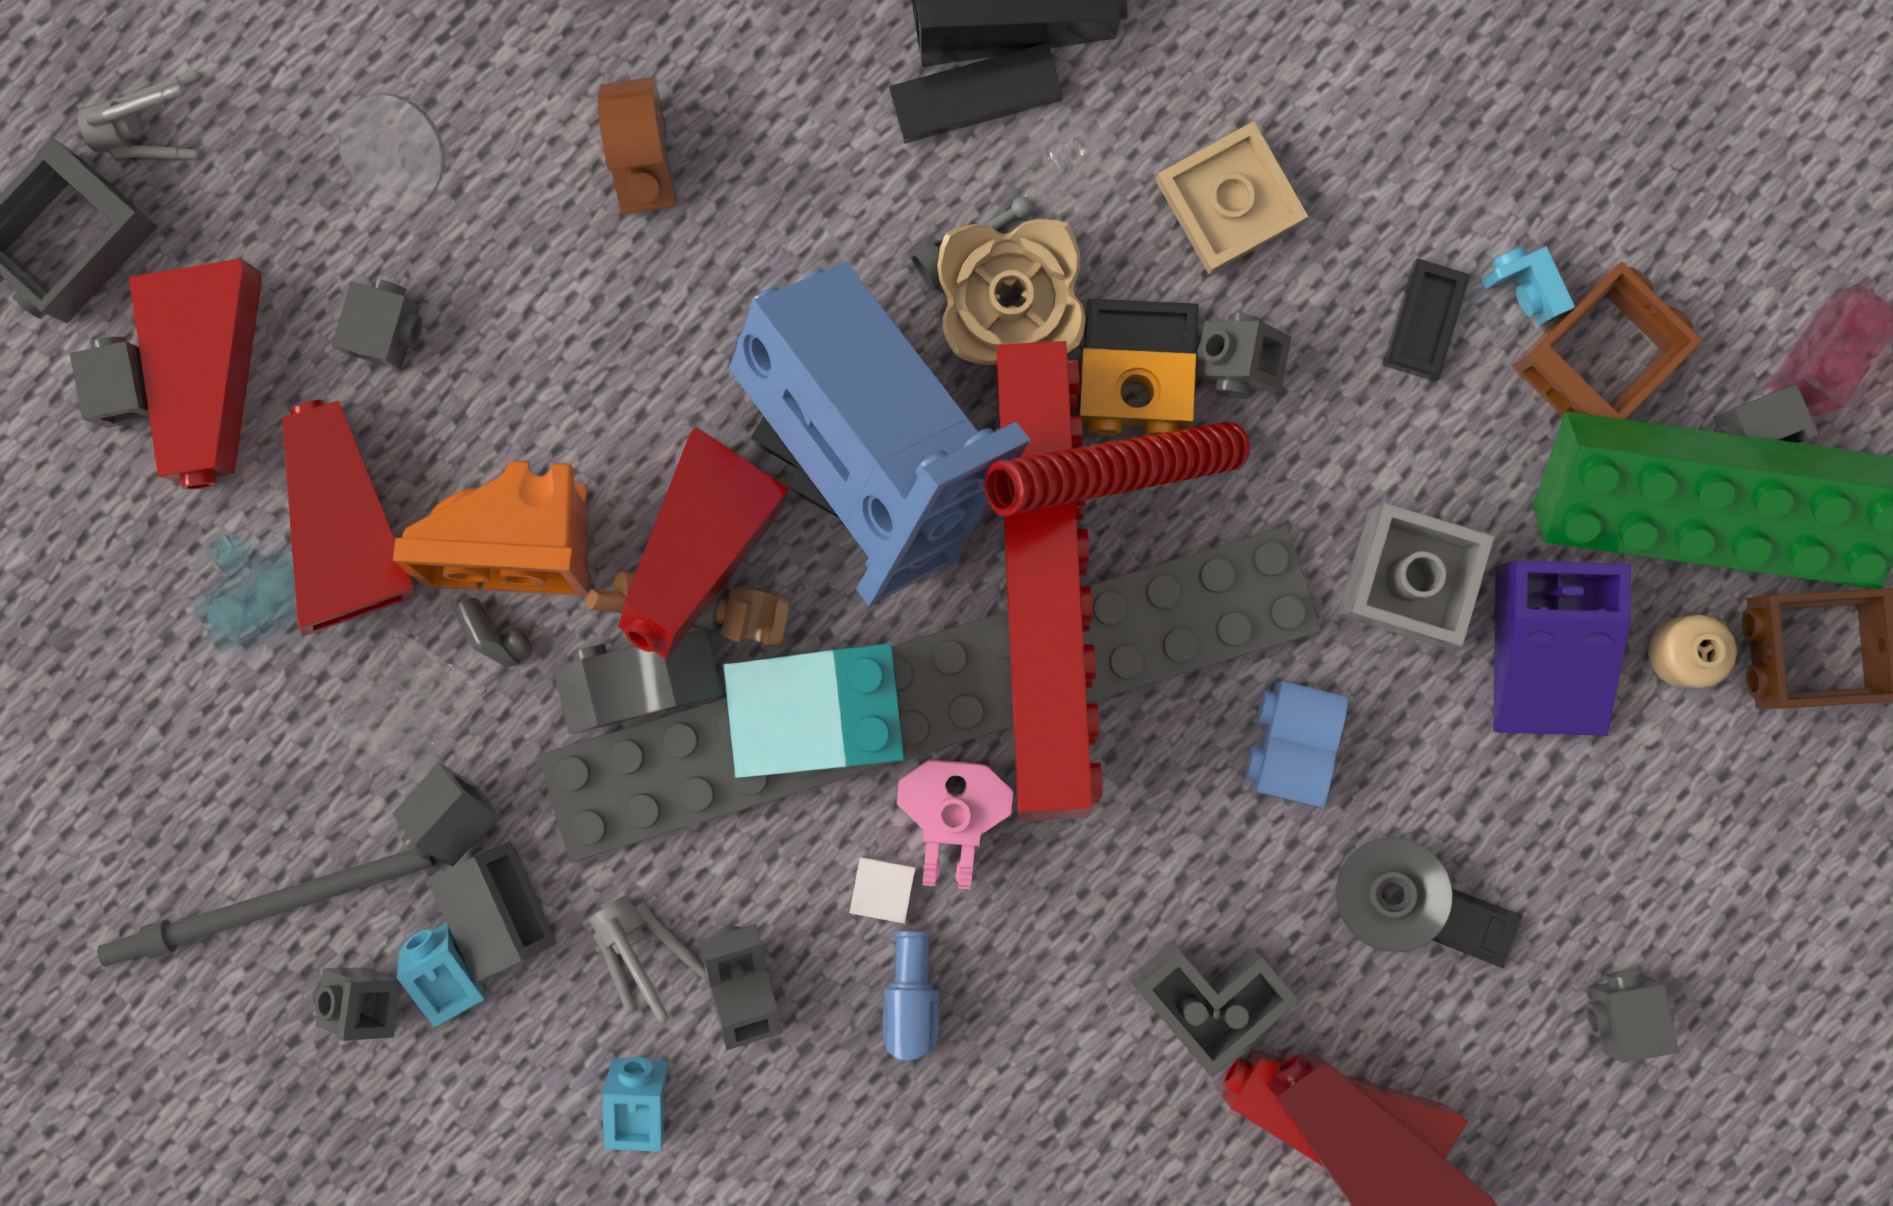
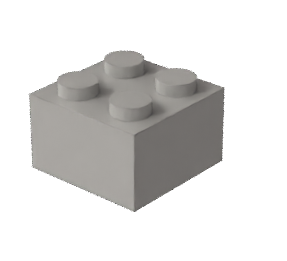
(1416, 576)

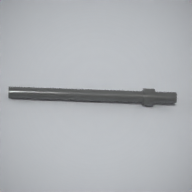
(163, 937)

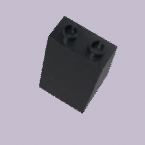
(990, 28)

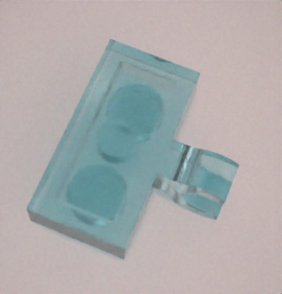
(251, 598)

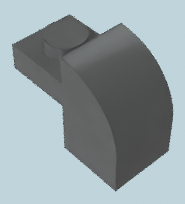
(740, 985)

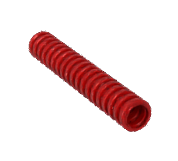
(1114, 467)

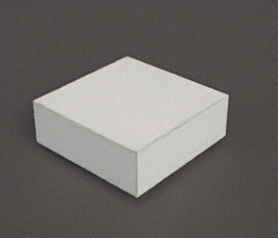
(882, 889)

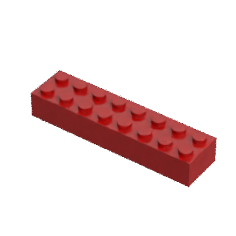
(1046, 599)

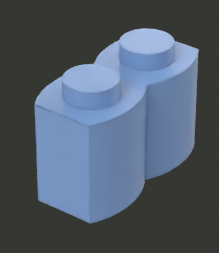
(1297, 743)

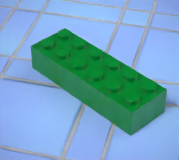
(1718, 500)

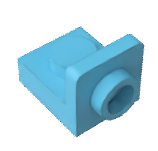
(1540, 284)
(437, 975)
(634, 1104)

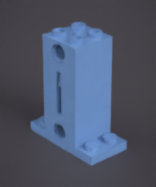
(869, 425)

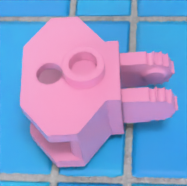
(950, 816)

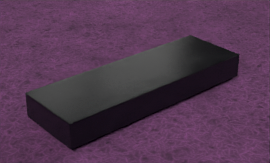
(976, 93)

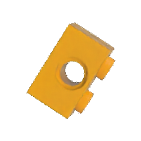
(1164, 375)

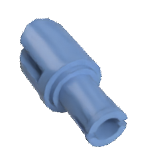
(911, 1002)

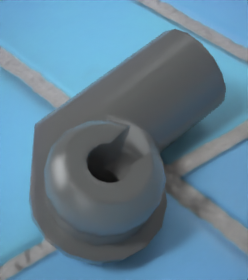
(488, 641)

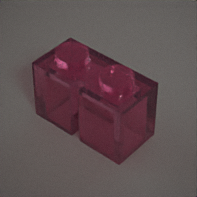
(1834, 348)

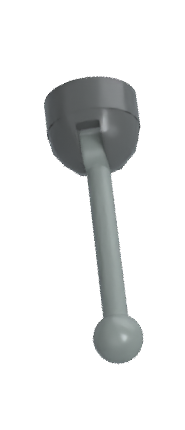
(926, 254)

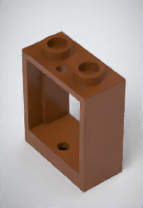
(1634, 296)

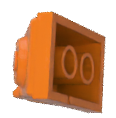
(508, 534)

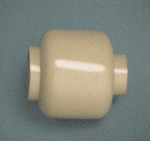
(1692, 651)

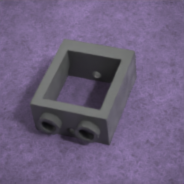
(30, 195)

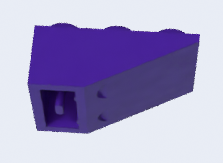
(1559, 645)

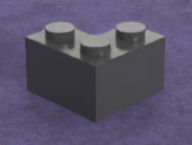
(1217, 1017)

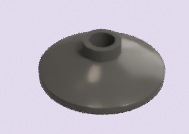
(1399, 925)

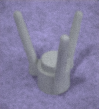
(116, 124)
(617, 931)

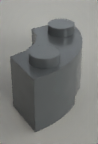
(633, 683)

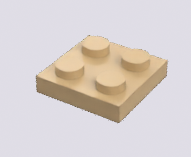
(1231, 197)

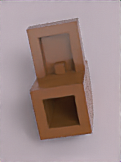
(635, 144)

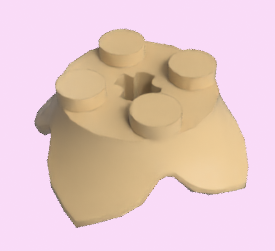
(1035, 258)

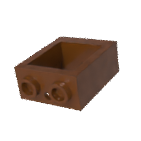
(1764, 631)

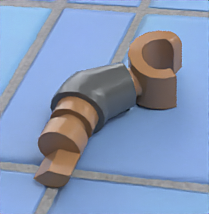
(739, 611)

